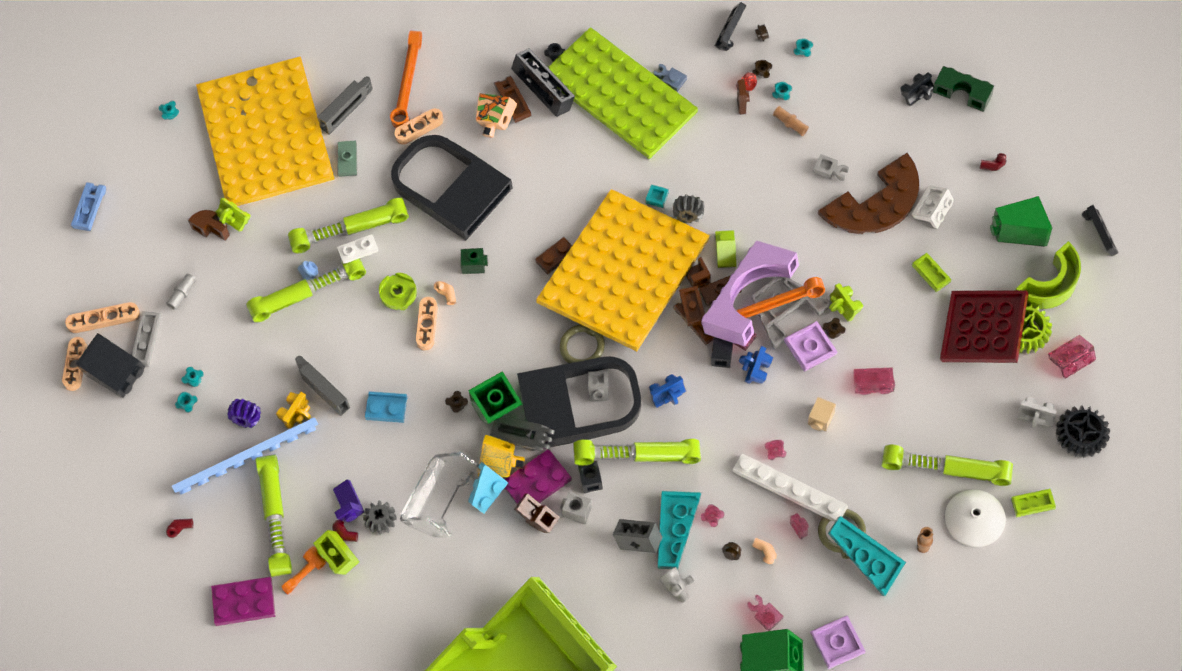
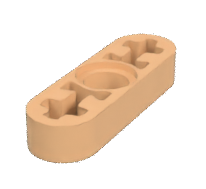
(419, 119)
(424, 316)
(71, 355)

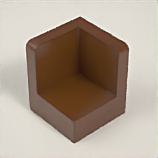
(699, 274)

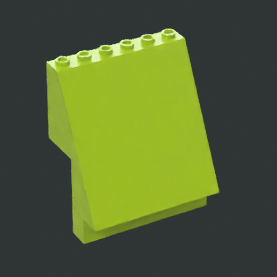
(526, 635)

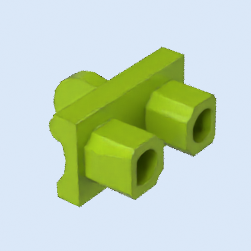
(232, 215)
(842, 302)

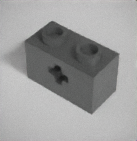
(637, 535)

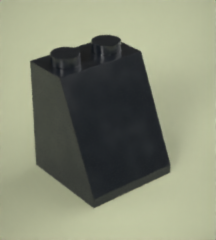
(110, 365)

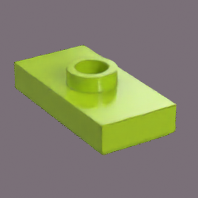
(931, 272)
(1033, 503)

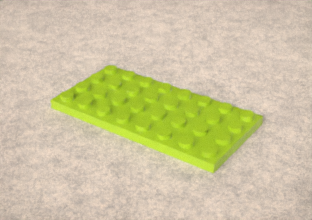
(622, 93)

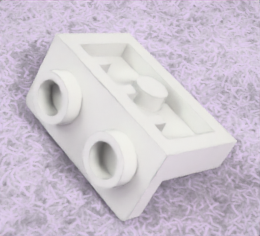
(933, 205)
(357, 249)

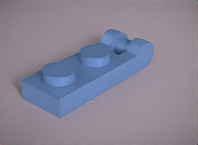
(88, 206)

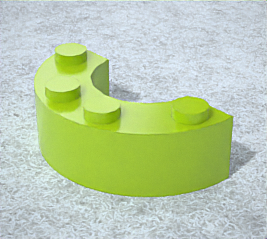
(1058, 290)

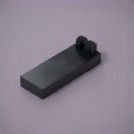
(733, 19)
(1094, 215)

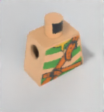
(494, 112)

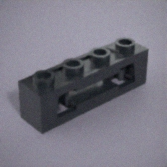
(542, 82)

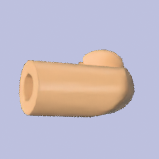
(446, 290)
(767, 549)

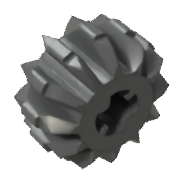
(688, 208)
(381, 524)

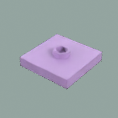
(810, 346)
(837, 642)

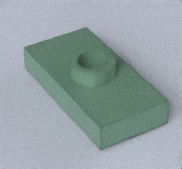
(347, 158)

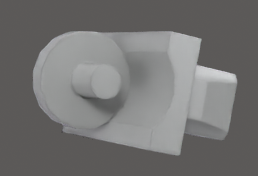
(1037, 414)

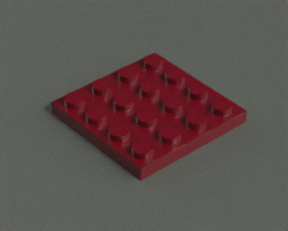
(984, 326)

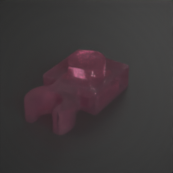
(766, 614)

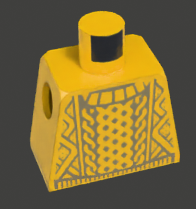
(500, 456)

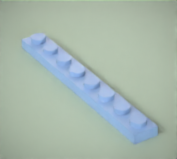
(238, 460)

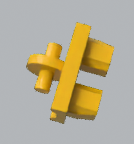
(297, 411)

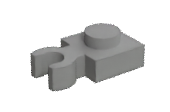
(828, 166)

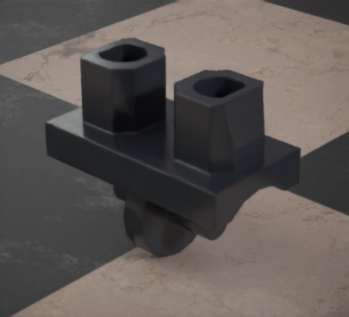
(920, 88)

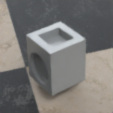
(580, 515)

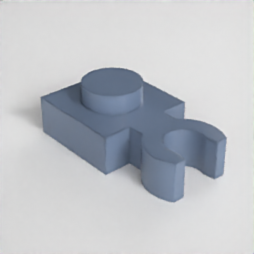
(672, 78)

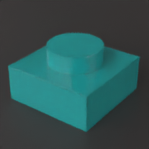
(657, 196)

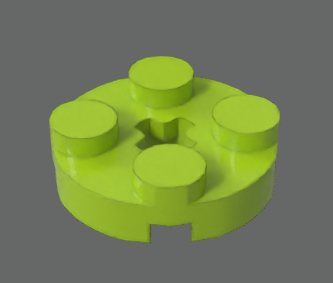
(397, 301)

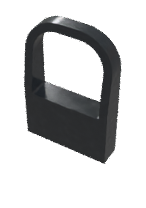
(467, 199)
(548, 400)

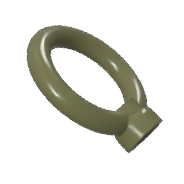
(576, 329)
(829, 544)

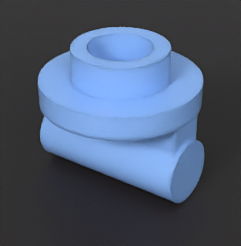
(308, 270)

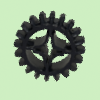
(1100, 435)

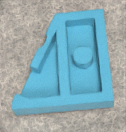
(486, 488)

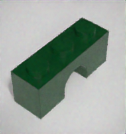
(951, 80)

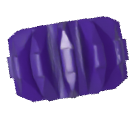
(244, 413)

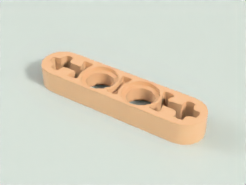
(102, 314)

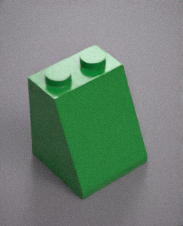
(1022, 223)
(494, 398)
(772, 651)

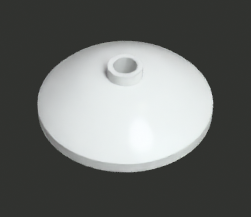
(973, 529)

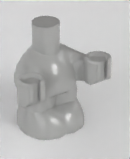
(675, 584)

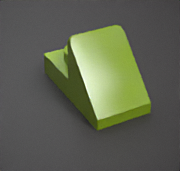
(725, 249)

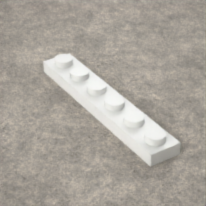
(789, 488)

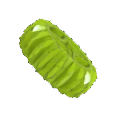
(1037, 337)

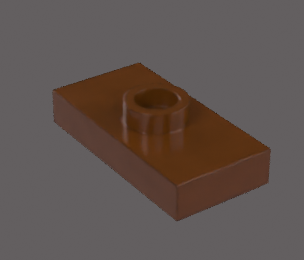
(742, 96)
(711, 291)

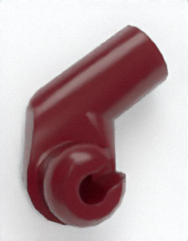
(994, 165)
(177, 526)
(338, 526)

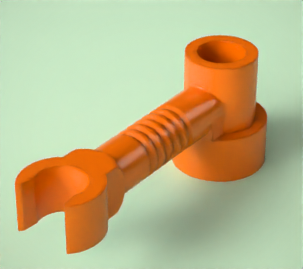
(314, 560)

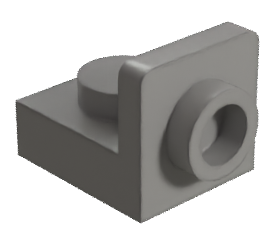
(598, 386)

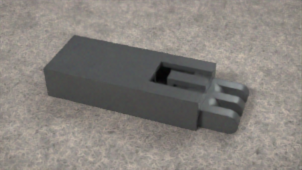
(344, 104)
(322, 386)
(519, 432)

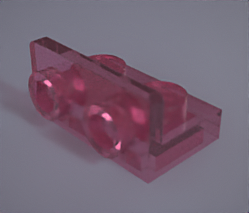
(1073, 356)
(874, 380)

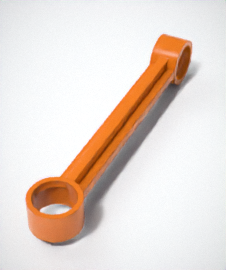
(414, 45)
(812, 288)

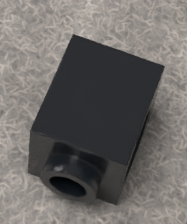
(721, 353)
(590, 484)

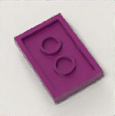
(538, 478)
(243, 601)

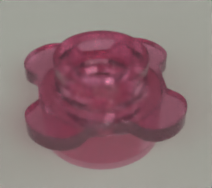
(779, 445)
(712, 509)

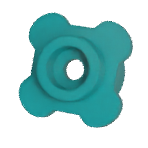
(800, 43)
(782, 86)
(172, 113)
(190, 371)
(184, 396)

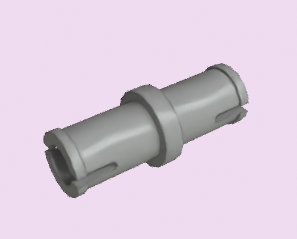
(181, 291)

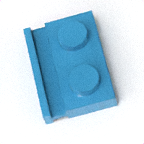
(386, 407)

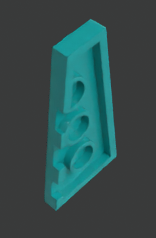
(675, 525)
(867, 554)

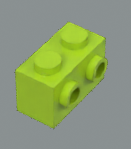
(336, 552)

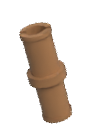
(790, 121)
(925, 539)

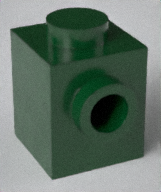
(473, 261)

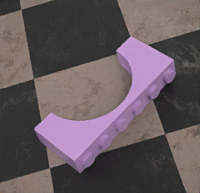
(760, 262)

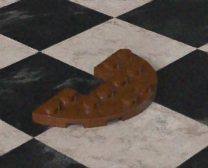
(882, 209)

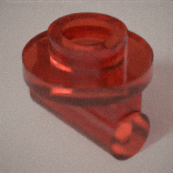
(750, 81)

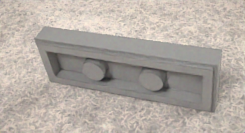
(146, 336)

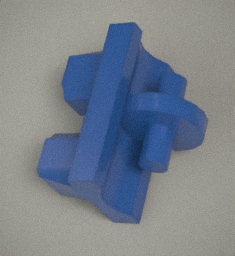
(759, 358)
(668, 392)

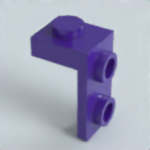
(349, 502)

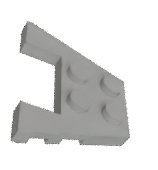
(773, 316)

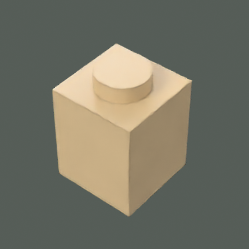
(821, 414)

